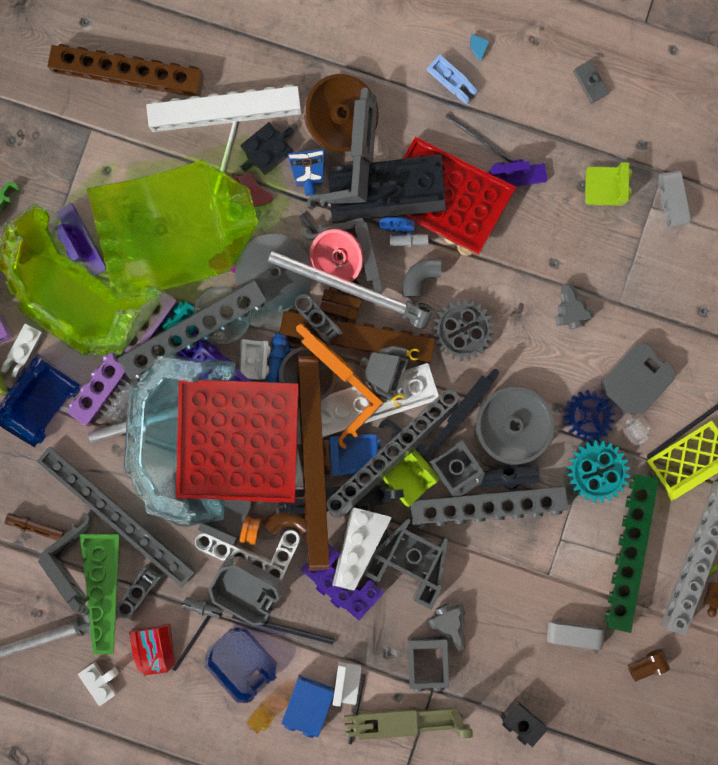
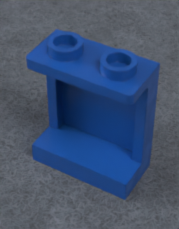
(356, 455)
(308, 706)

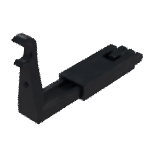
(456, 417)
(378, 495)

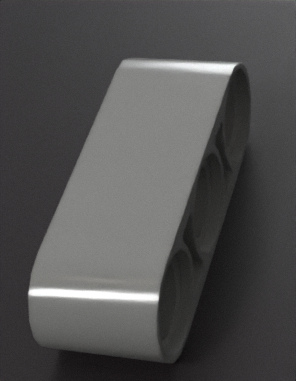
(674, 198)
(575, 635)

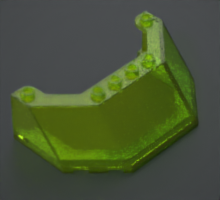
(65, 295)

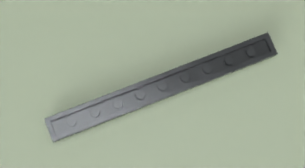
(115, 516)

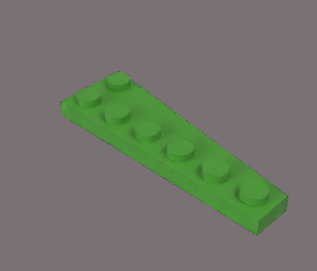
(101, 567)

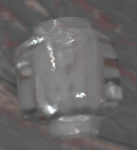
(637, 430)

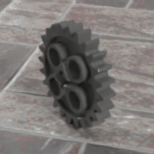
(455, 314)

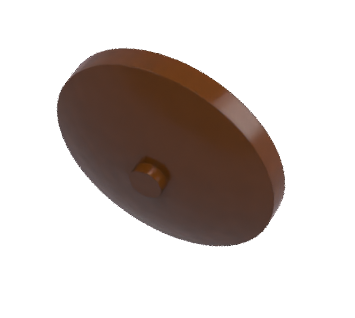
(331, 111)

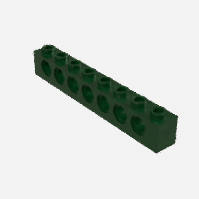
(625, 621)

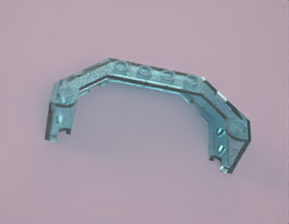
(152, 437)

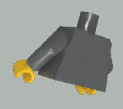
(386, 371)

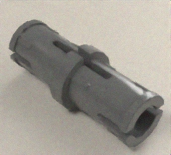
(203, 607)

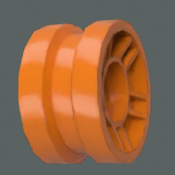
(250, 530)

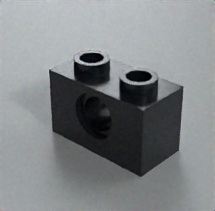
(531, 732)

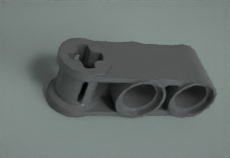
(326, 324)
(146, 582)

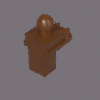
(711, 599)

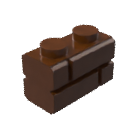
(340, 305)

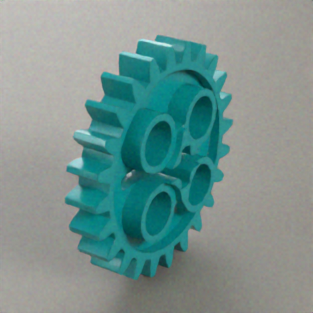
(603, 487)

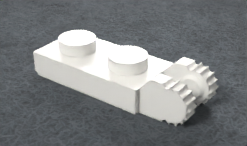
(22, 350)

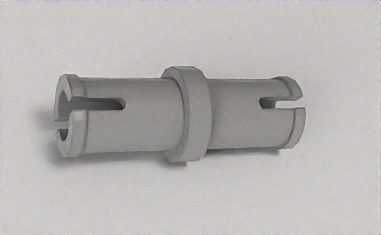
(408, 239)

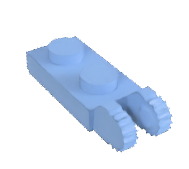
(451, 78)

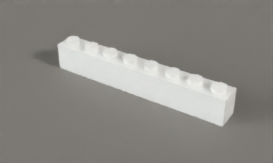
(223, 108)

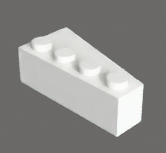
(359, 543)

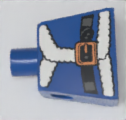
(308, 169)

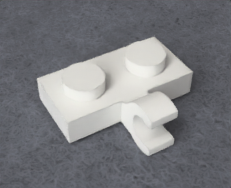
(98, 682)

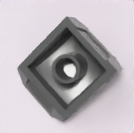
(458, 469)

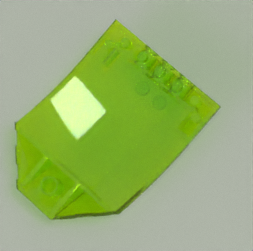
(171, 227)

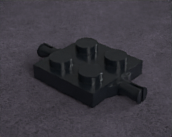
(266, 148)

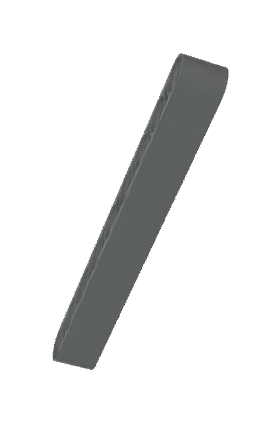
(392, 461)

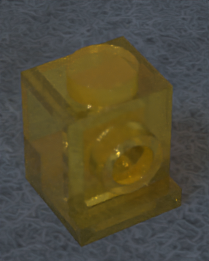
(260, 718)

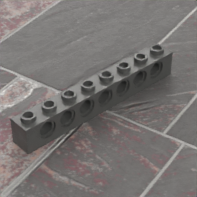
(251, 290)
(556, 494)

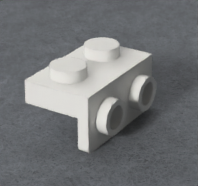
(254, 359)

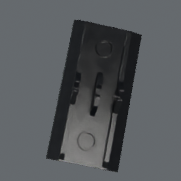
(394, 189)

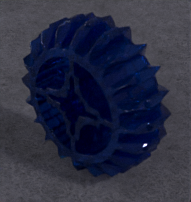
(602, 406)

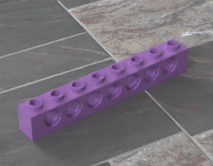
(77, 406)

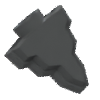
(572, 309)
(450, 624)

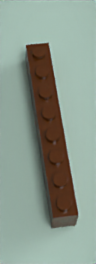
(363, 337)

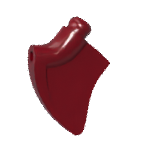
(258, 195)

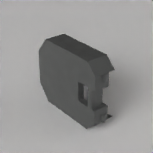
(632, 384)
(239, 587)

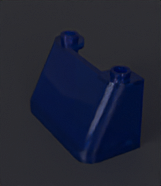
(36, 400)

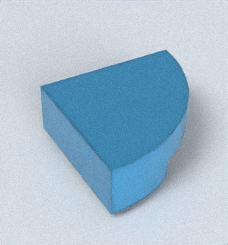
(478, 46)

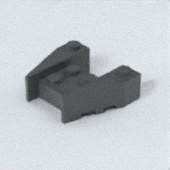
(414, 558)

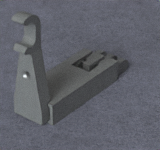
(364, 240)
(59, 574)

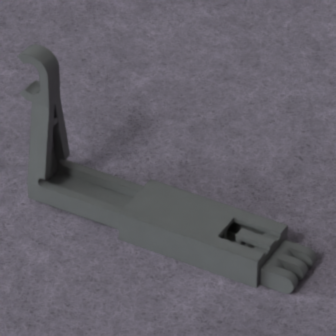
(362, 152)

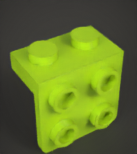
(608, 185)
(413, 476)

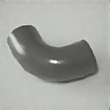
(418, 273)

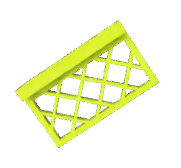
(696, 477)

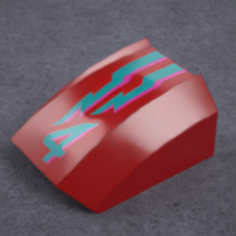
(153, 649)

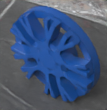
(397, 224)

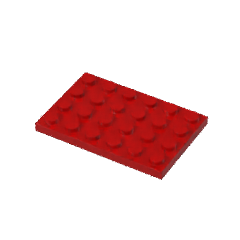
(471, 199)

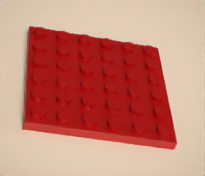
(237, 440)

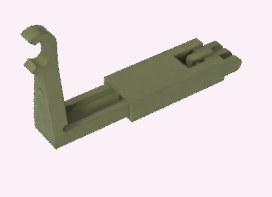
(405, 723)

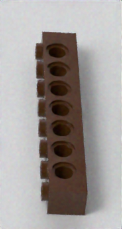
(62, 53)

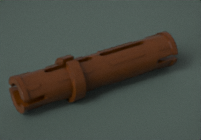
(26, 524)

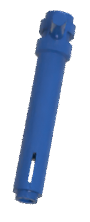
(279, 351)

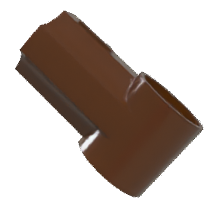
(653, 663)

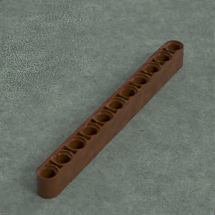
(313, 463)

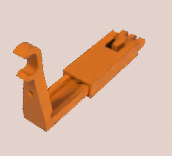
(345, 372)

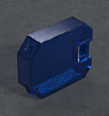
(235, 659)

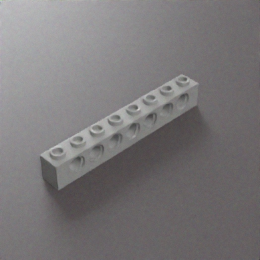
(694, 568)

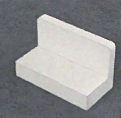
(346, 683)

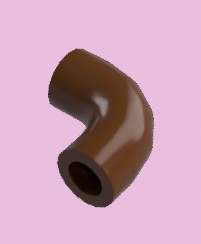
(277, 521)

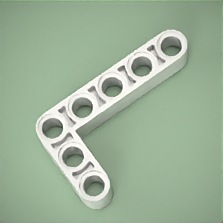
(268, 565)

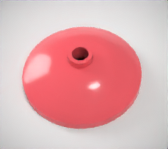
(326, 254)

